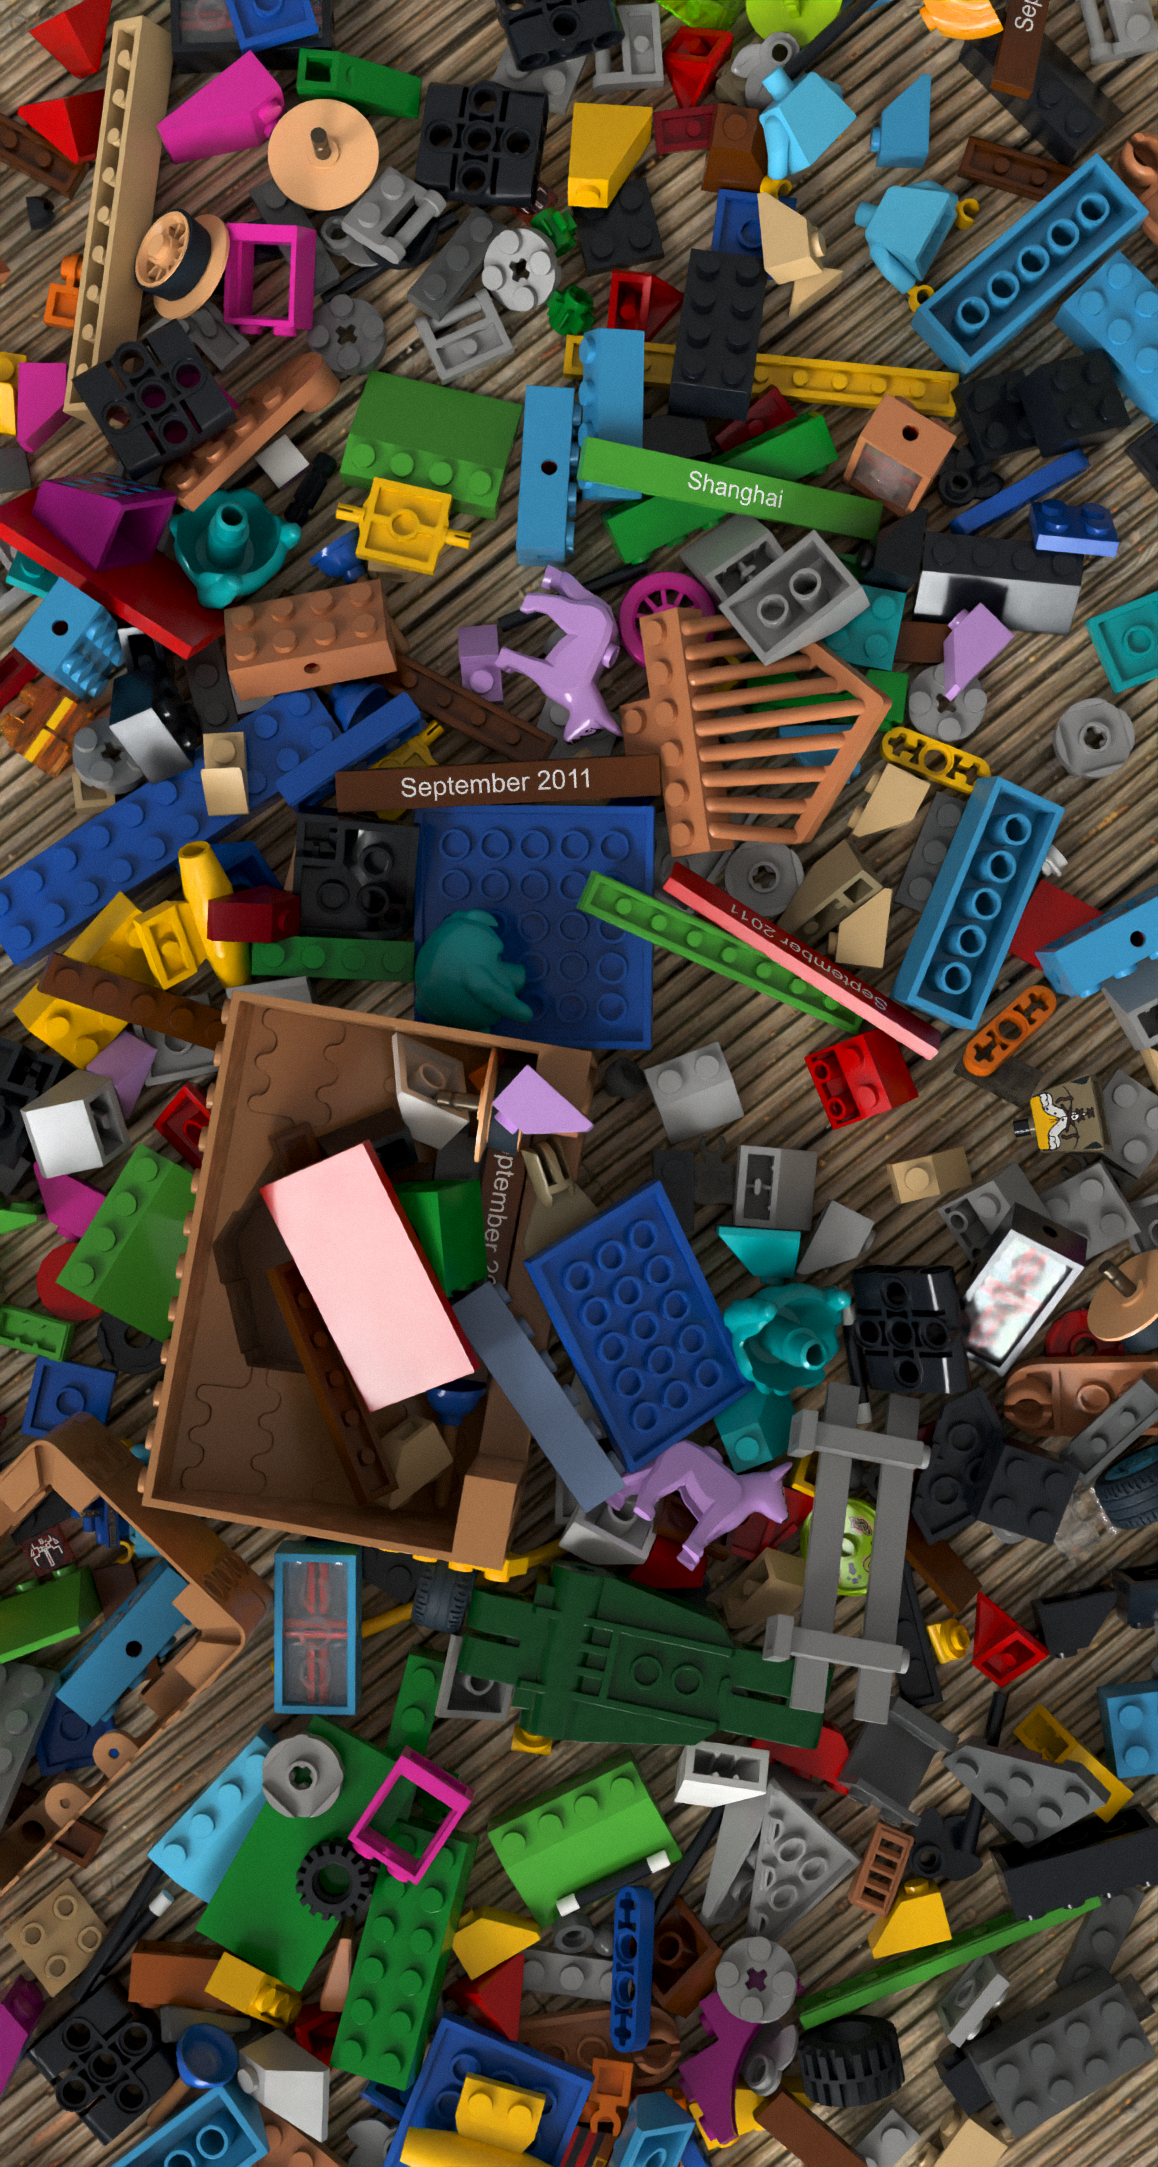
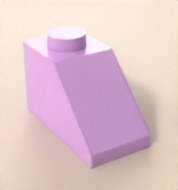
(971, 646)
(537, 1107)

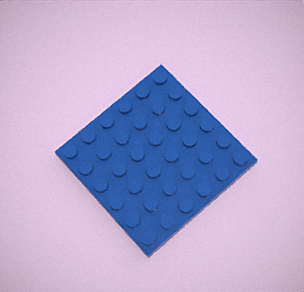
(528, 871)

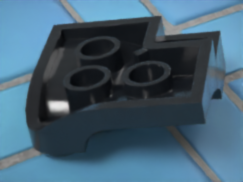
(352, 873)
(23, 1078)

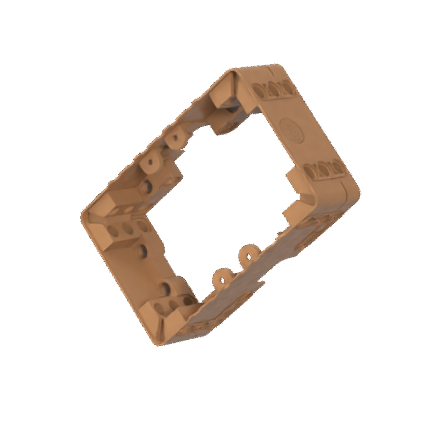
(221, 1600)

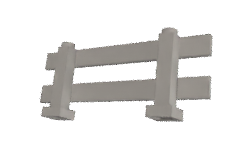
(814, 1639)

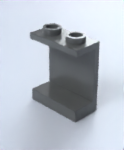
(892, 1761)

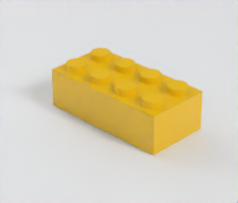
(108, 944)

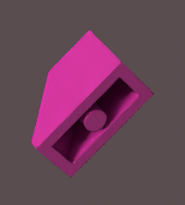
(40, 402)
(70, 1202)

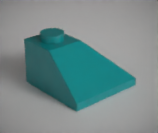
(763, 1250)
(755, 1428)

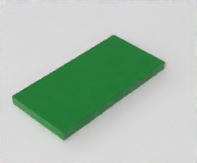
(257, 1899)

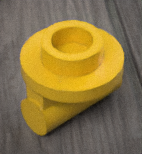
(948, 1639)
(530, 1743)

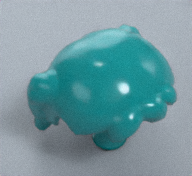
(231, 545)
(463, 977)
(786, 1335)

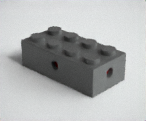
(1060, 2051)

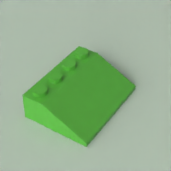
(432, 441)
(134, 1244)
(47, 1610)
(580, 1834)

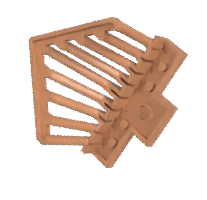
(684, 730)

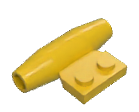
(176, 931)
(493, 2129)

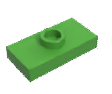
(35, 1332)

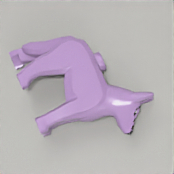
(578, 660)
(708, 1489)

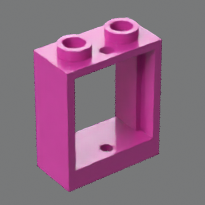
(240, 272)
(433, 1780)

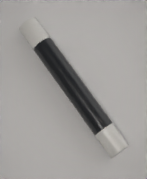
(856, 1365)
(613, 1883)
(137, 1930)

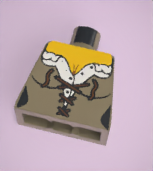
(1068, 1118)

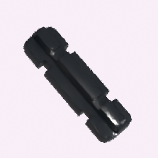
(310, 489)

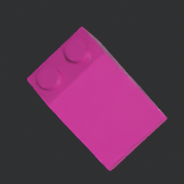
(226, 114)

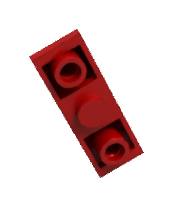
(821, 1762)

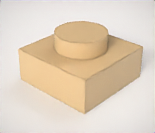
(89, 799)

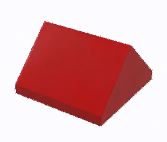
(183, 1122)

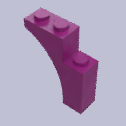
(714, 2072)

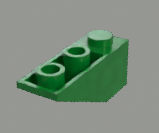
(357, 82)

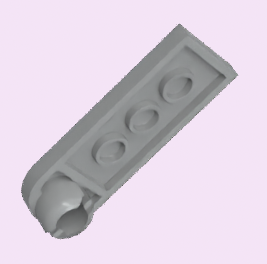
(24, 1707)

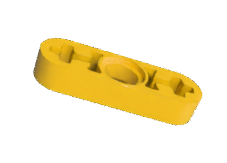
(912, 738)

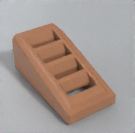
(861, 1879)
(340, 1969)

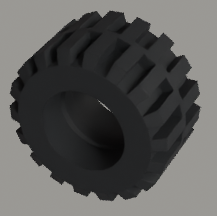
(850, 2061)

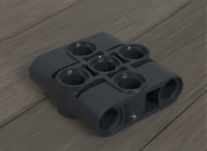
(534, 29)
(514, 120)
(176, 357)
(911, 1328)
(138, 2060)

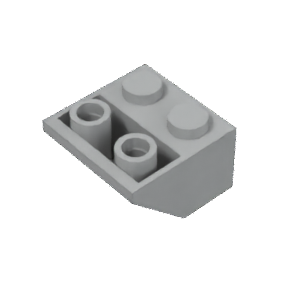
(731, 556)
(1136, 1003)
(76, 1125)
(774, 1188)
(981, 1208)

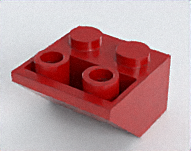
(861, 1077)

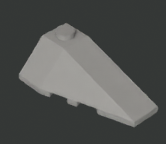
(738, 1846)

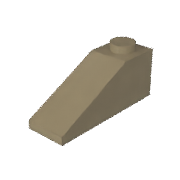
(830, 893)

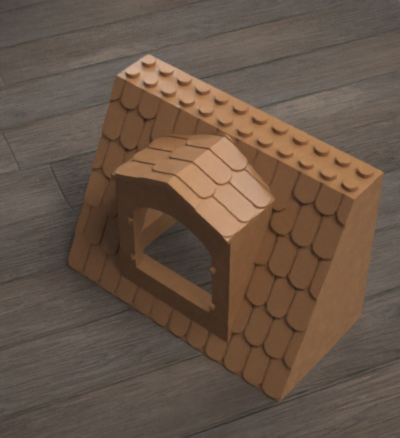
(235, 1408)

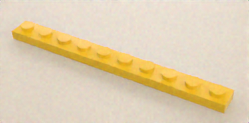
(809, 379)

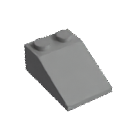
(795, 601)

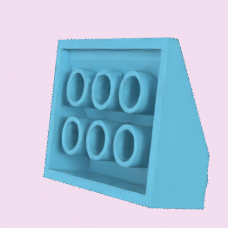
(215, 1823)

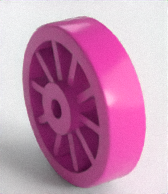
(637, 594)

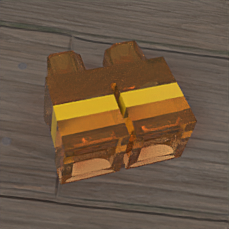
(31, 738)

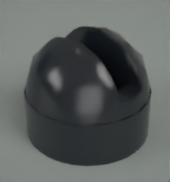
(40, 212)

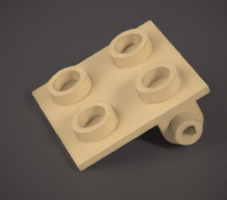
(57, 1936)

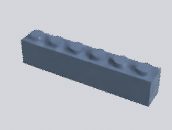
(536, 1395)

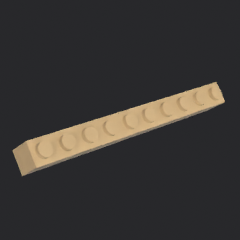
(120, 201)

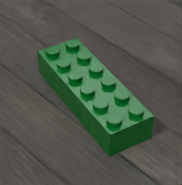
(403, 1960)

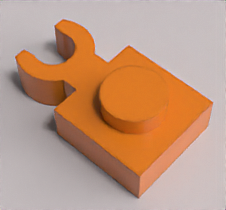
(610, 2089)

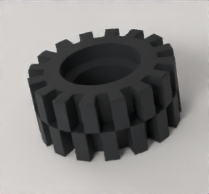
(312, 1890)

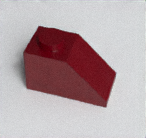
(254, 916)

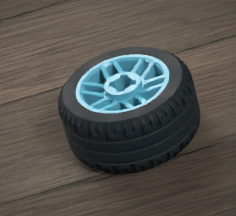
(1131, 1489)
(442, 1597)

